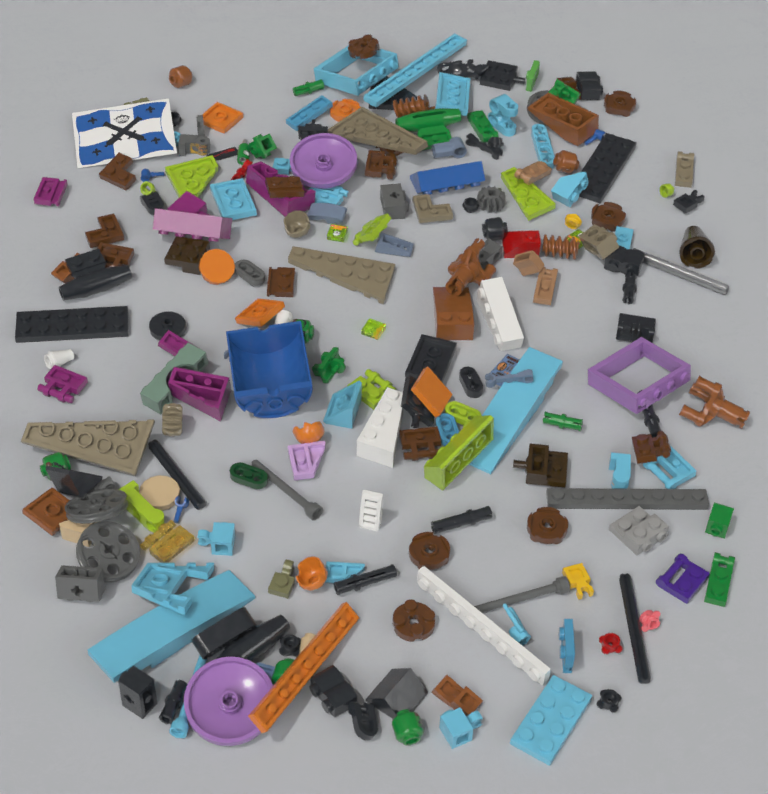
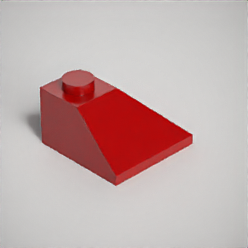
(520, 242)

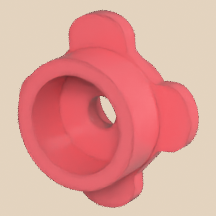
(650, 620)

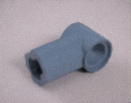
(454, 147)

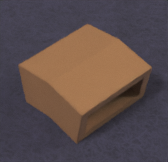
(528, 263)

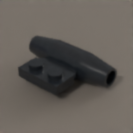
(91, 275)
(257, 639)

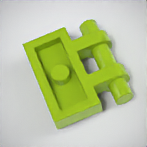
(372, 229)
(371, 394)

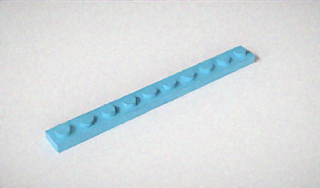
(414, 70)

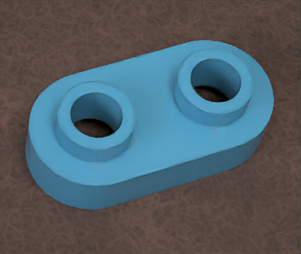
(448, 430)

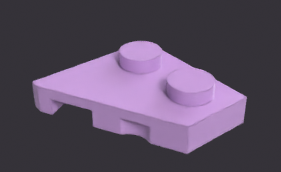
(305, 459)

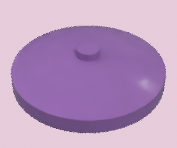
(323, 160)
(223, 697)

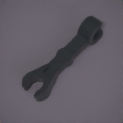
(474, 141)

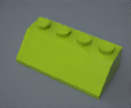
(459, 451)

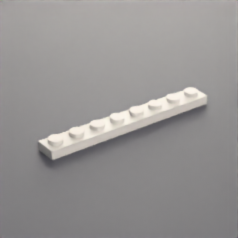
(484, 626)

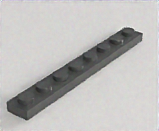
(627, 498)

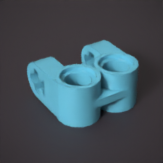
(502, 109)

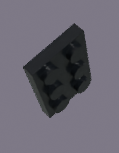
(431, 353)

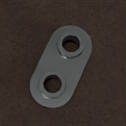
(249, 272)

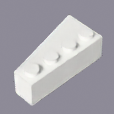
(499, 314)
(381, 432)

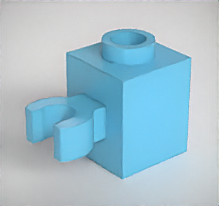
(221, 538)
(458, 727)

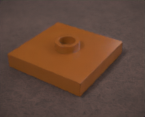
(47, 510)

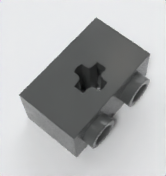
(393, 200)
(80, 583)

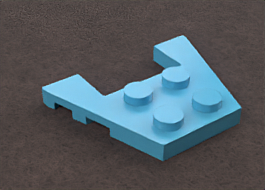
(162, 580)

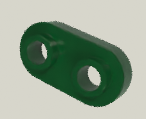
(250, 475)

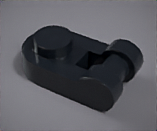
(151, 202)
(363, 719)

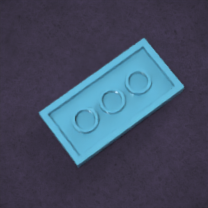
(453, 92)
(551, 720)

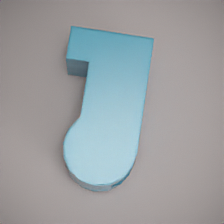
(622, 469)

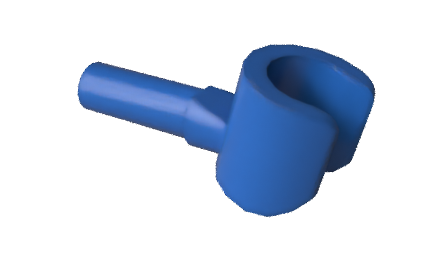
(599, 134)
(146, 174)
(180, 507)

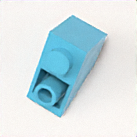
(569, 187)

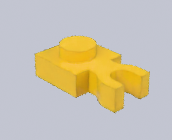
(578, 579)

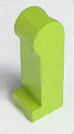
(141, 508)

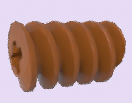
(410, 107)
(560, 247)

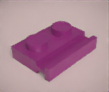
(50, 191)

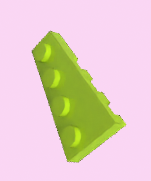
(528, 197)

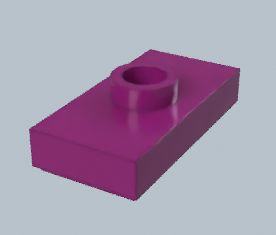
(172, 343)

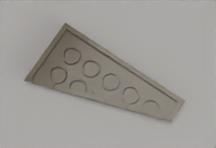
(371, 129)
(350, 272)
(101, 443)

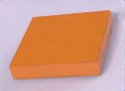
(221, 117)
(259, 312)
(431, 391)

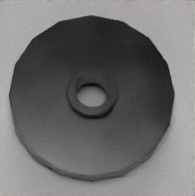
(167, 321)

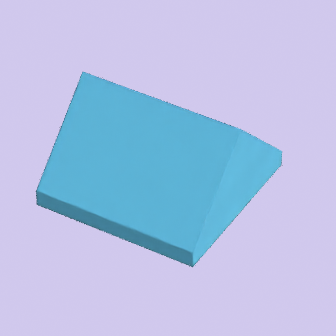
(344, 406)

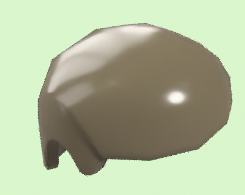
(296, 224)

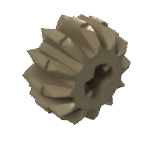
(172, 419)

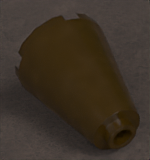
(696, 248)

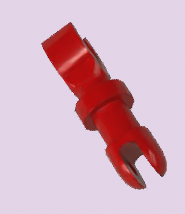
(241, 172)

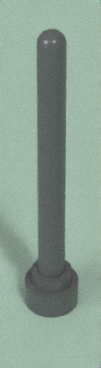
(312, 510)
(560, 586)

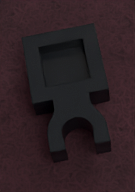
(688, 202)

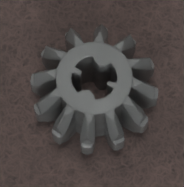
(491, 199)

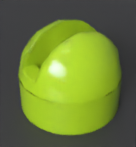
(144, 190)
(666, 190)

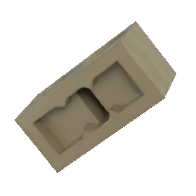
(599, 241)

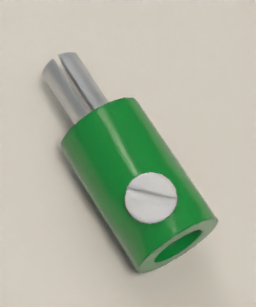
(243, 152)

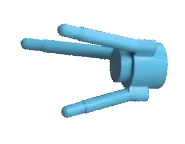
(518, 631)

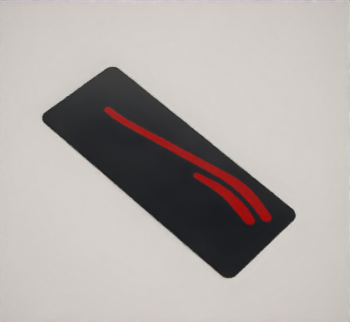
(223, 154)

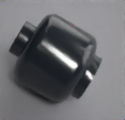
(494, 228)

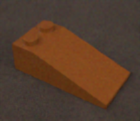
(565, 118)
(453, 314)

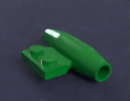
(430, 124)

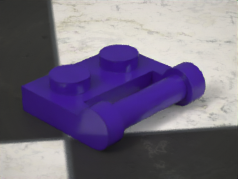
(688, 582)

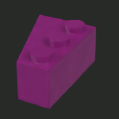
(201, 390)

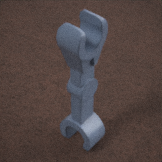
(525, 376)

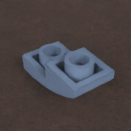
(330, 212)

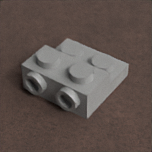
(639, 530)

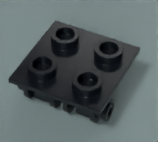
(633, 327)

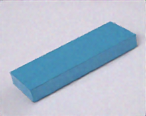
(309, 112)

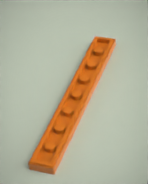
(303, 668)

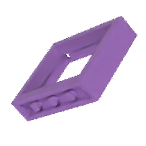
(600, 375)

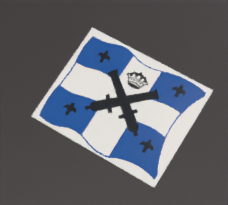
(131, 129)

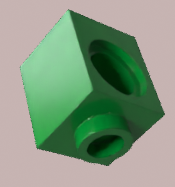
(719, 520)

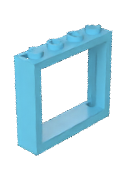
(386, 61)

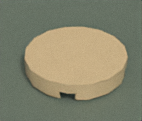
(160, 491)

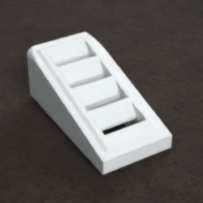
(371, 512)

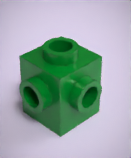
(262, 146)

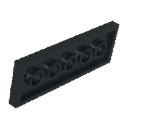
(606, 165)
(71, 324)

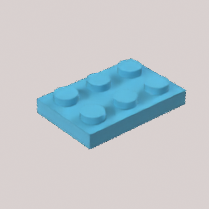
(233, 199)

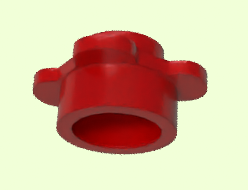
(610, 638)

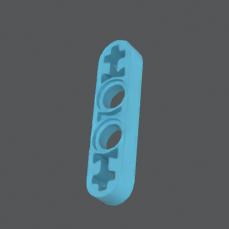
(542, 146)

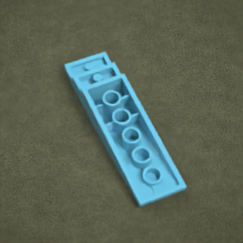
(516, 405)
(164, 631)

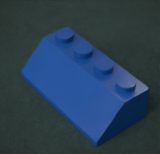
(448, 177)

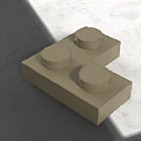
(430, 213)

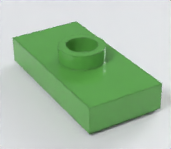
(532, 75)

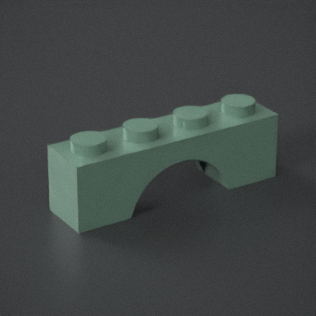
(157, 391)

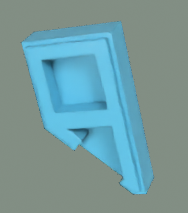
(340, 570)

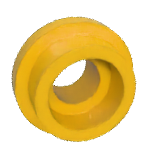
(573, 221)

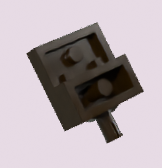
(186, 253)
(544, 466)

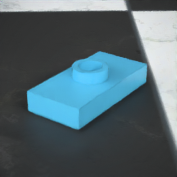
(624, 236)

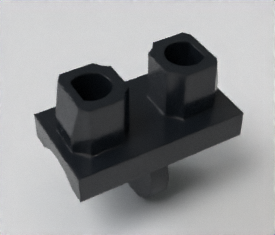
(311, 129)

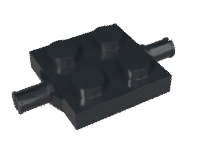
(500, 76)
(414, 406)

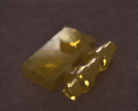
(171, 545)

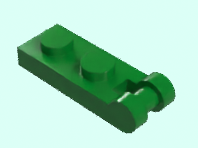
(481, 125)
(719, 580)

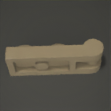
(684, 169)

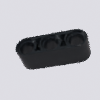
(223, 633)

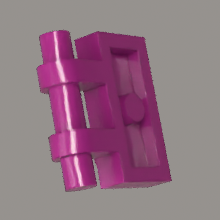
(66, 380)

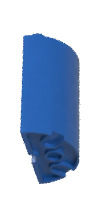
(270, 369)

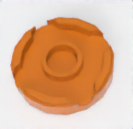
(343, 109)
(216, 266)

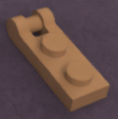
(533, 172)
(545, 286)

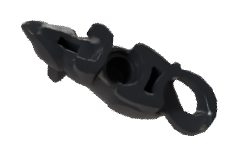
(462, 69)

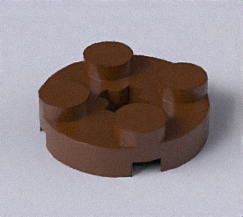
(363, 47)
(624, 108)
(600, 218)
(546, 535)
(433, 560)
(413, 610)

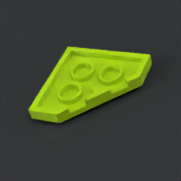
(192, 175)

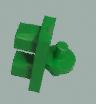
(565, 92)
(331, 364)

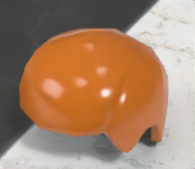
(309, 433)
(311, 573)

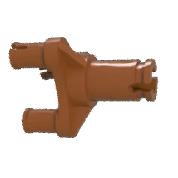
(468, 269)
(714, 405)

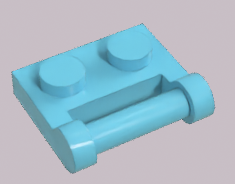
(675, 466)

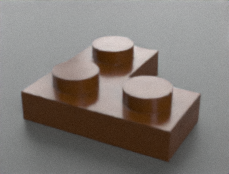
(116, 172)
(108, 233)

